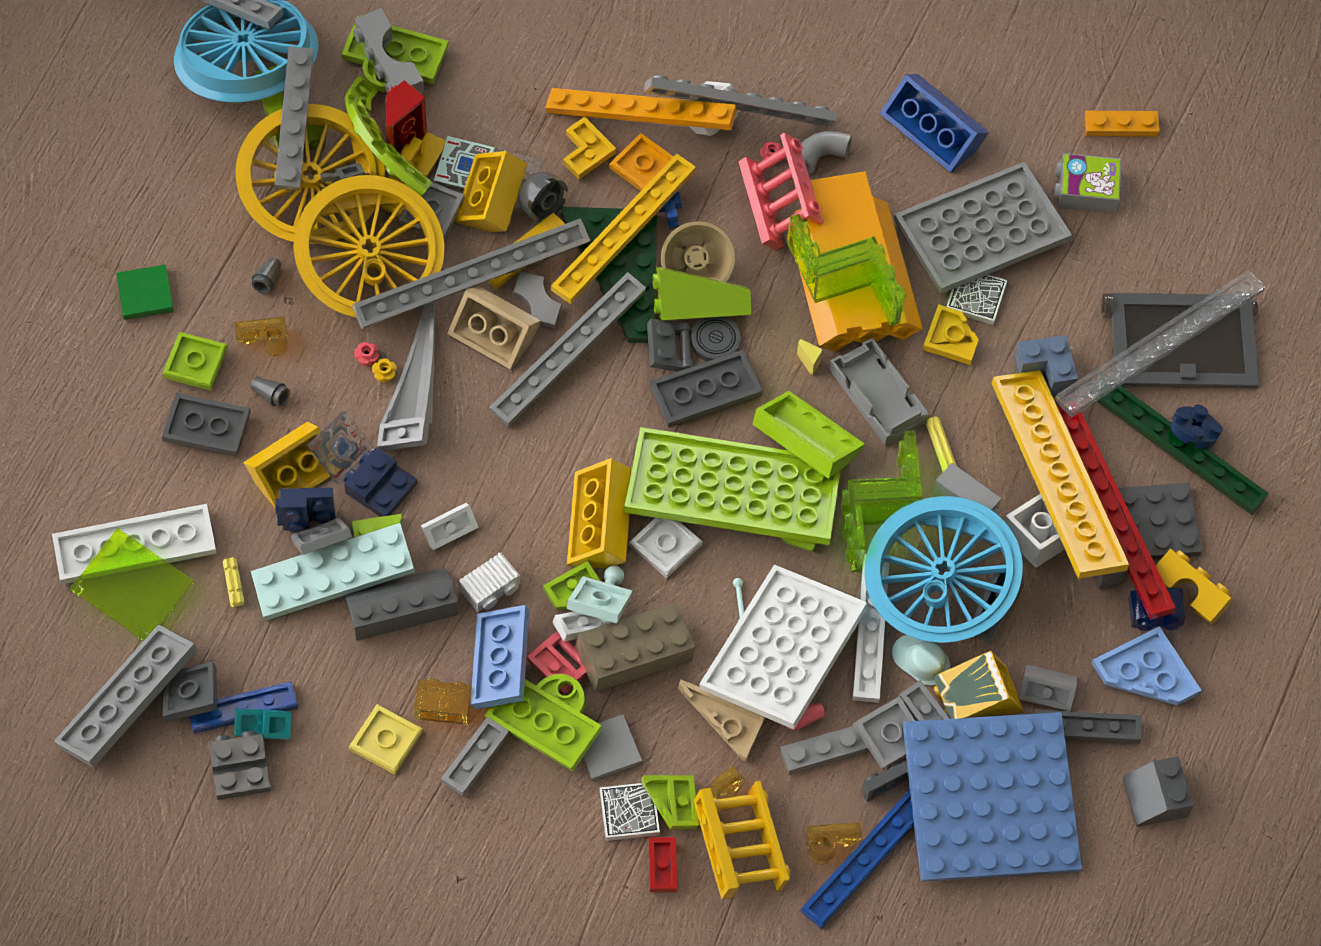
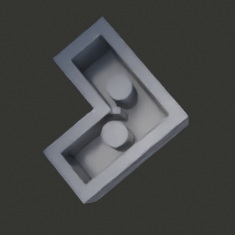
(1049, 356)

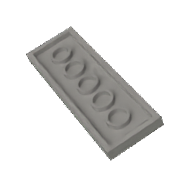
(125, 695)

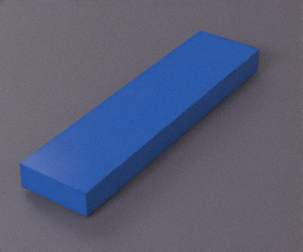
(275, 697)

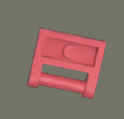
(550, 661)

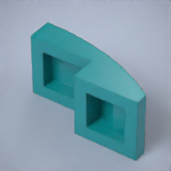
(269, 723)

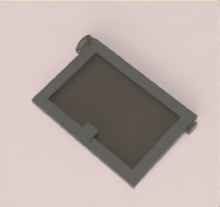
(1213, 359)

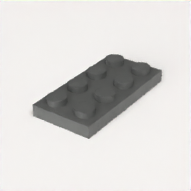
(705, 388)

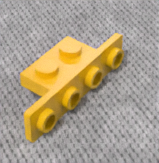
(423, 156)

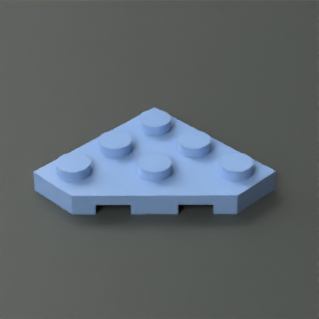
(1148, 668)

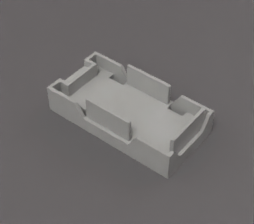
(878, 392)

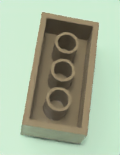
(635, 647)

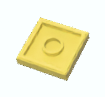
(386, 739)

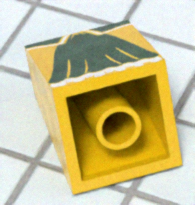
(978, 689)

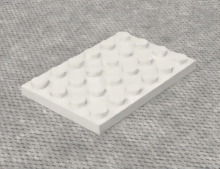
(783, 646)

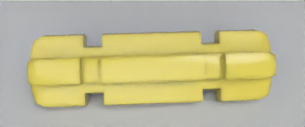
(233, 582)

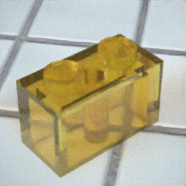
(442, 701)

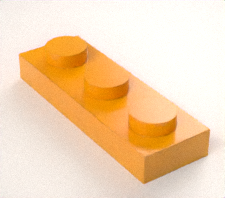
(1122, 123)

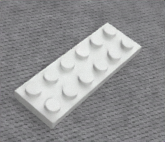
(169, 534)

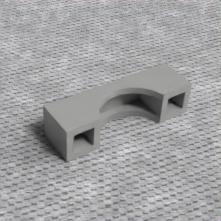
(375, 34)

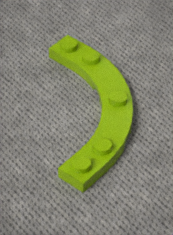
(358, 106)

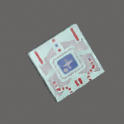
(457, 161)

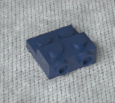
(379, 483)
(303, 505)

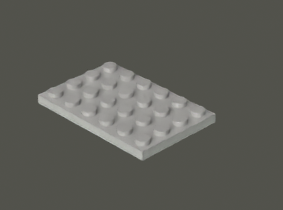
(982, 227)

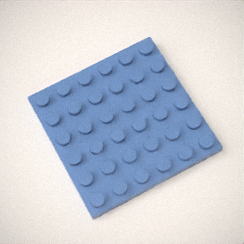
(991, 797)

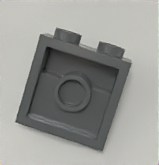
(239, 765)

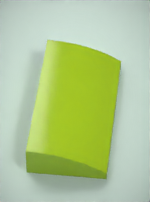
(807, 433)

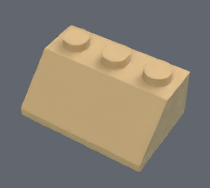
(493, 326)

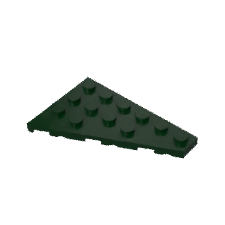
(635, 258)

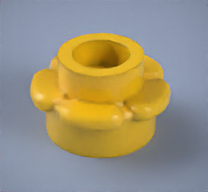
(384, 376)

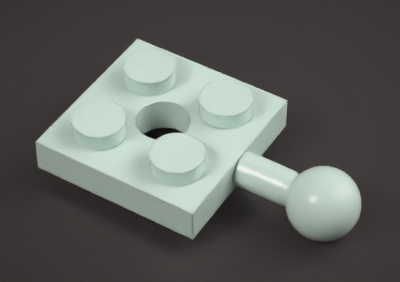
(600, 598)

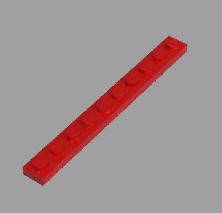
(1141, 565)

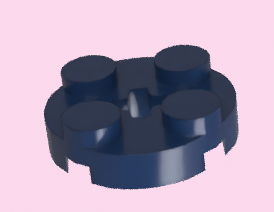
(1196, 426)

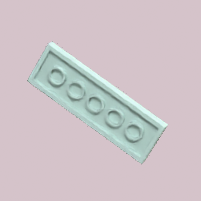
(332, 571)

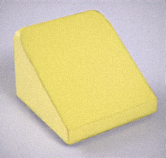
(809, 355)

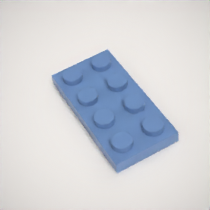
(500, 657)

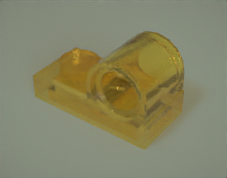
(264, 329)
(829, 835)

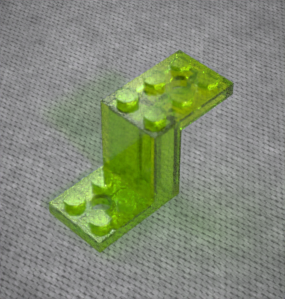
(845, 269)
(878, 499)

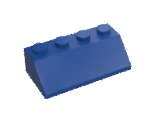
(933, 122)

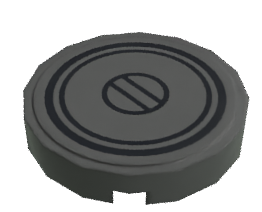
(715, 338)

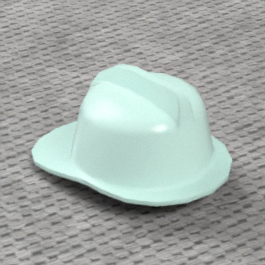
(920, 659)

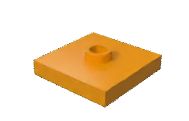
(640, 161)

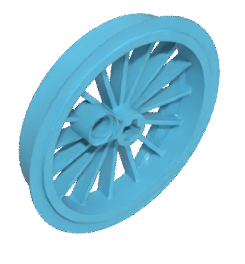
(235, 45)
(958, 516)

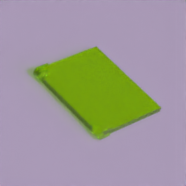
(131, 584)

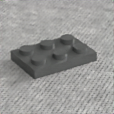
(206, 424)

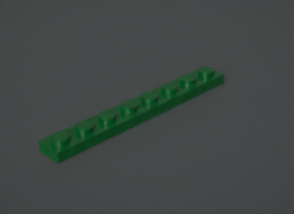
(1200, 461)

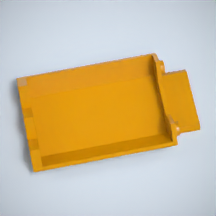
(848, 217)

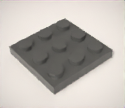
(1164, 518)

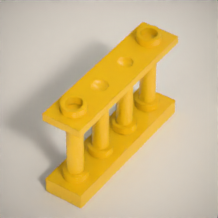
(722, 855)

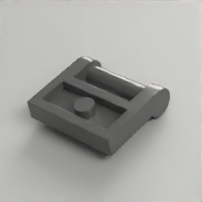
(662, 345)

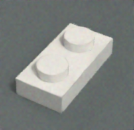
(449, 526)
(571, 624)

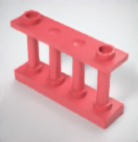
(759, 191)

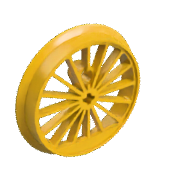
(269, 127)
(358, 193)

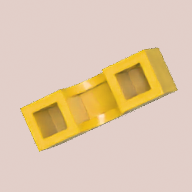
(1211, 599)

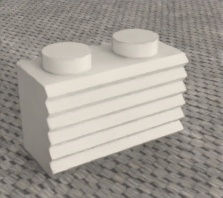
(489, 583)

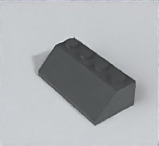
(402, 603)

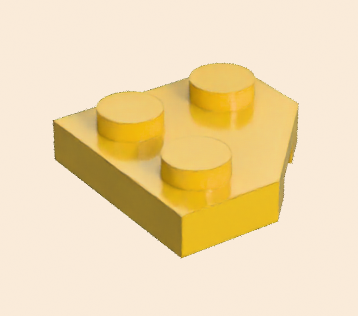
(951, 336)

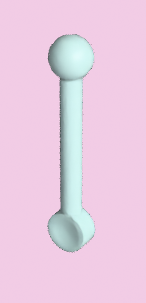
(737, 582)

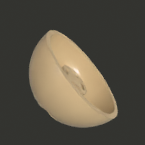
(712, 260)

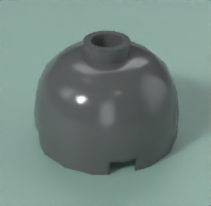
(542, 195)

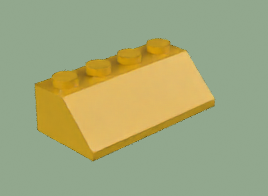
(598, 515)

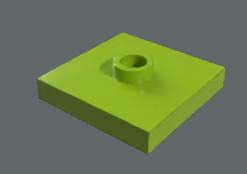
(195, 361)

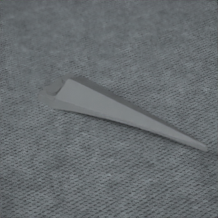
(411, 406)

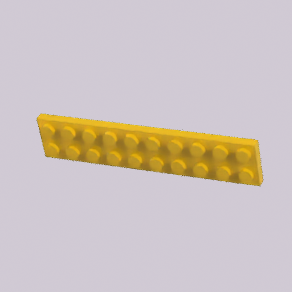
(1060, 474)

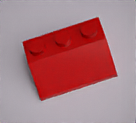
(405, 115)

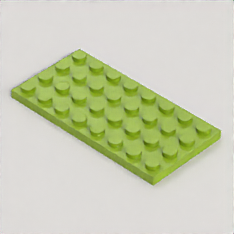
(730, 486)

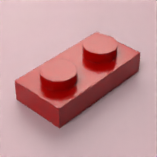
(662, 864)

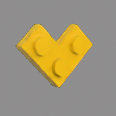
(591, 151)

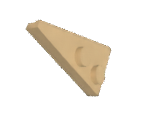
(733, 723)

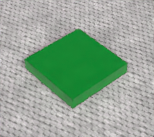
(144, 292)

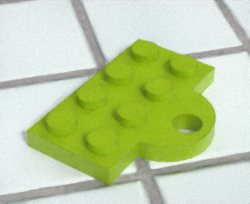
(407, 46)
(550, 720)

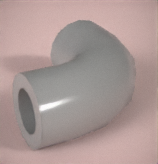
(825, 144)

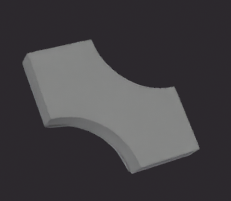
(532, 292)

